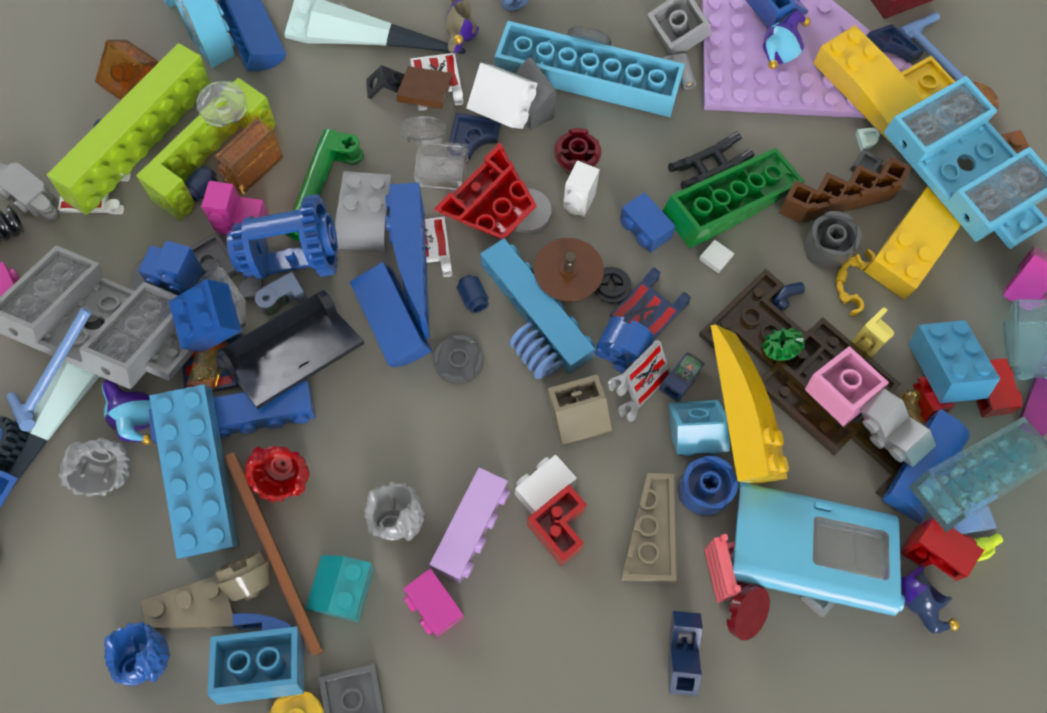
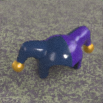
(926, 601)

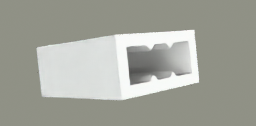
(502, 95)

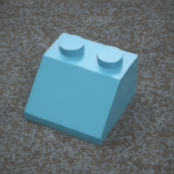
(699, 427)

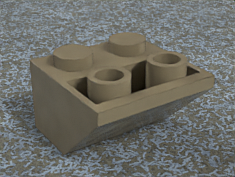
(579, 409)

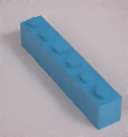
(535, 306)

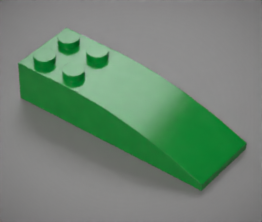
(730, 197)

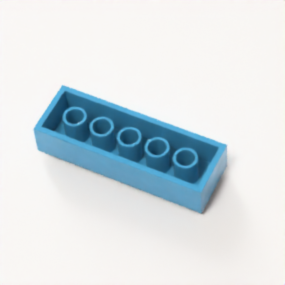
(194, 471)

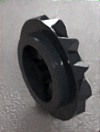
(620, 279)

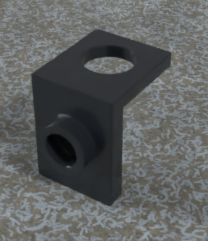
(386, 78)

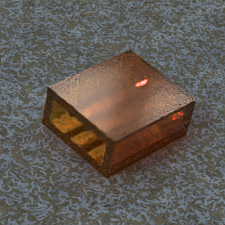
(249, 156)

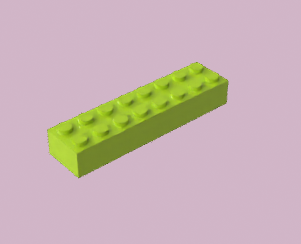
(130, 130)

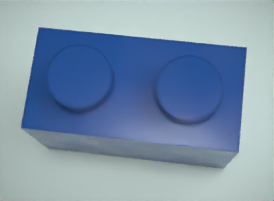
(647, 222)

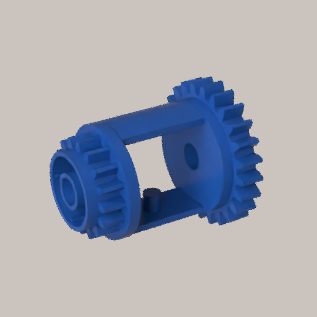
(317, 235)

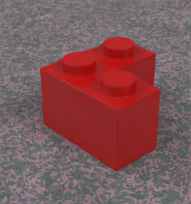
(552, 524)
(948, 551)

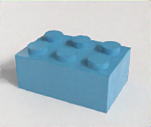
(953, 361)
(256, 665)

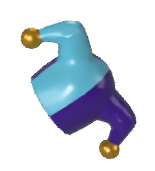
(783, 40)
(127, 412)

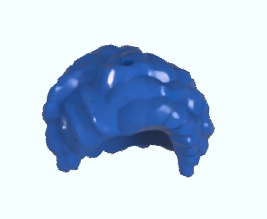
(136, 654)

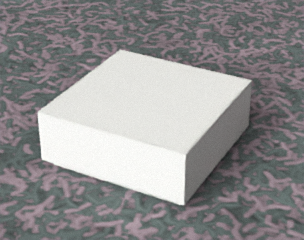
(716, 256)

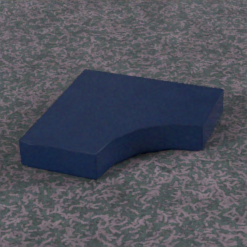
(893, 41)
(474, 131)

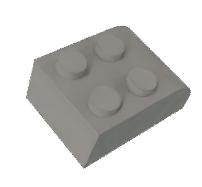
(363, 212)

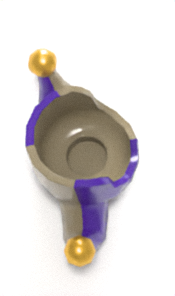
(460, 25)

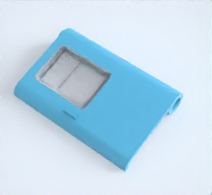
(818, 549)

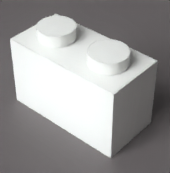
(580, 188)
(544, 483)

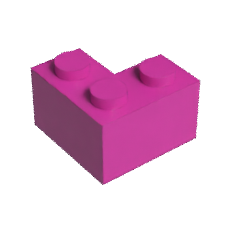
(226, 208)
(1031, 278)

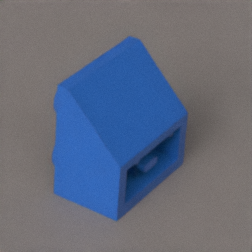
(775, 10)

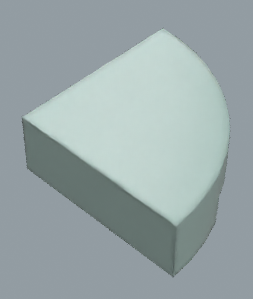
(867, 138)

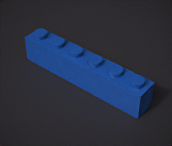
(239, 414)

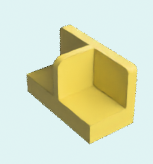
(873, 334)

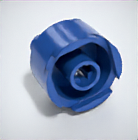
(623, 342)
(722, 486)

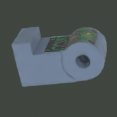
(279, 294)

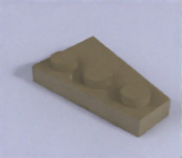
(190, 606)

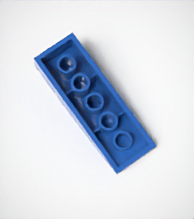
(408, 238)

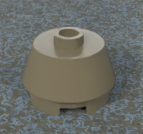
(244, 576)

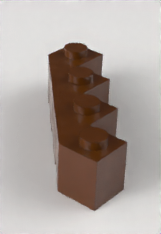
(836, 194)

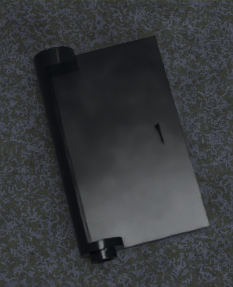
(288, 349)

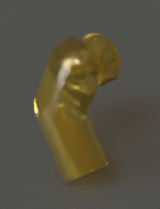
(911, 400)

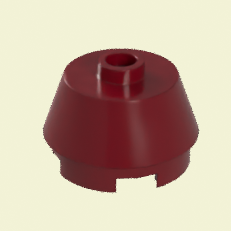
(577, 146)

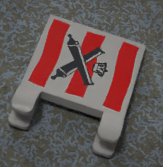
(641, 379)

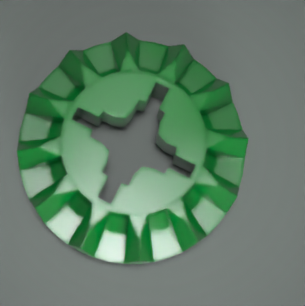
(791, 348)

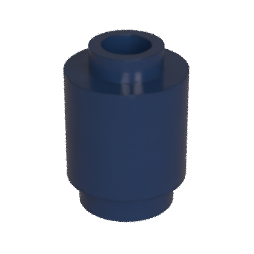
(198, 182)
(472, 293)

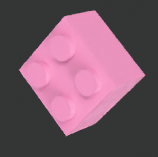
(845, 385)

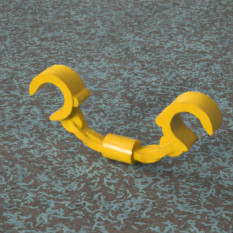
(841, 279)

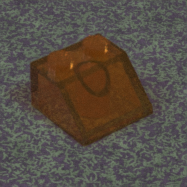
(123, 67)

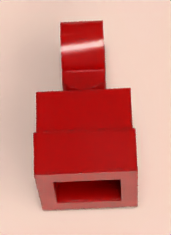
(929, 403)

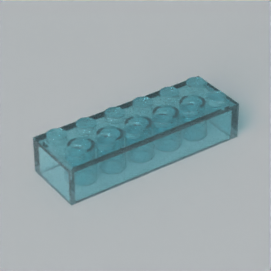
(982, 474)

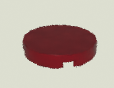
(748, 611)

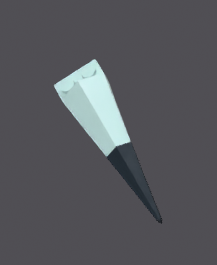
(333, 24)
(57, 402)

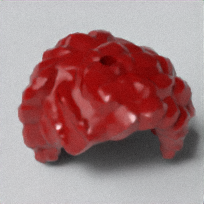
(272, 477)

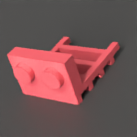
(721, 569)

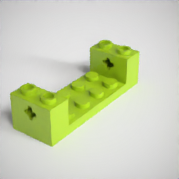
(169, 170)

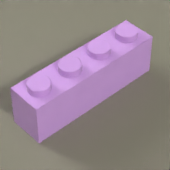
(469, 526)

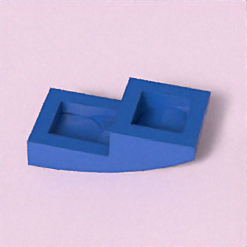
(250, 621)

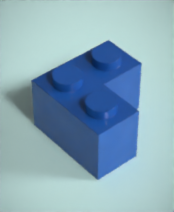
(171, 267)

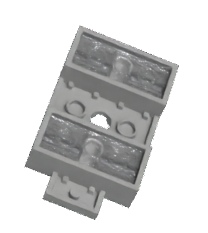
(136, 329)

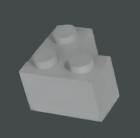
(894, 428)

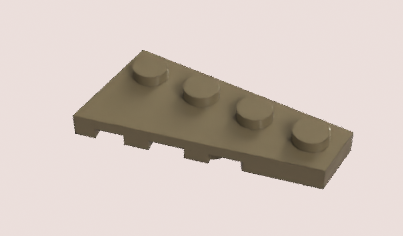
(653, 540)

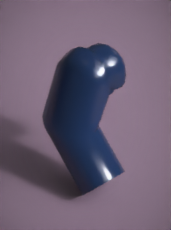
(785, 293)

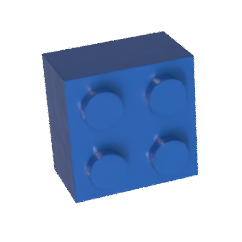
(204, 315)

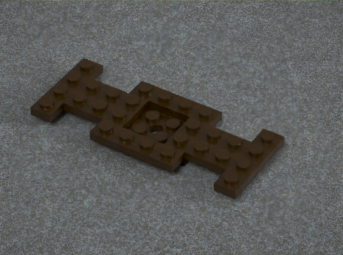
(754, 317)

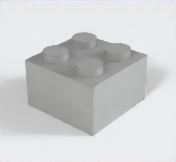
(679, 25)

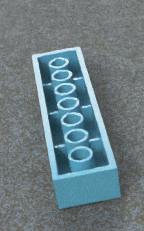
(593, 68)

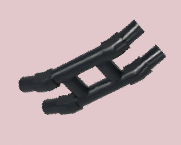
(715, 151)

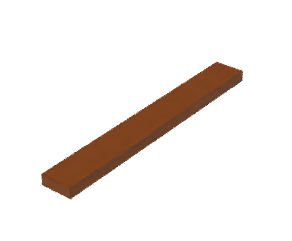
(274, 556)

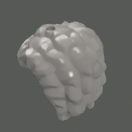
(94, 467)
(394, 512)

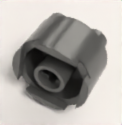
(832, 240)

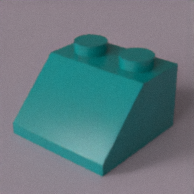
(340, 587)

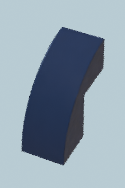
(683, 656)

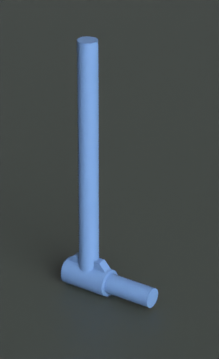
(914, 31)
(24, 412)

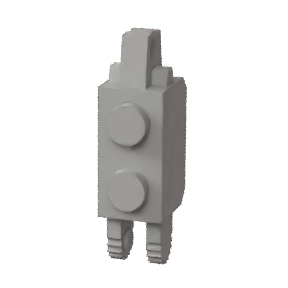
(27, 191)

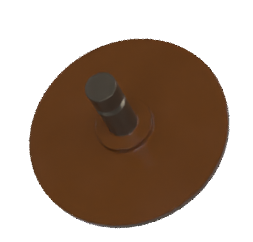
(568, 269)

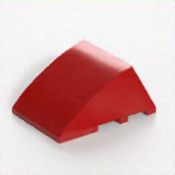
(491, 198)

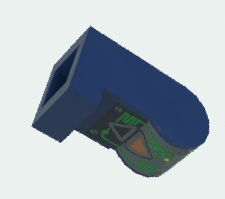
(682, 377)

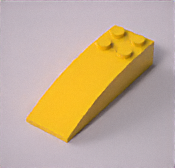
(866, 77)
(914, 245)
(749, 413)

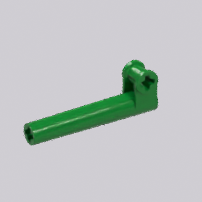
(330, 148)

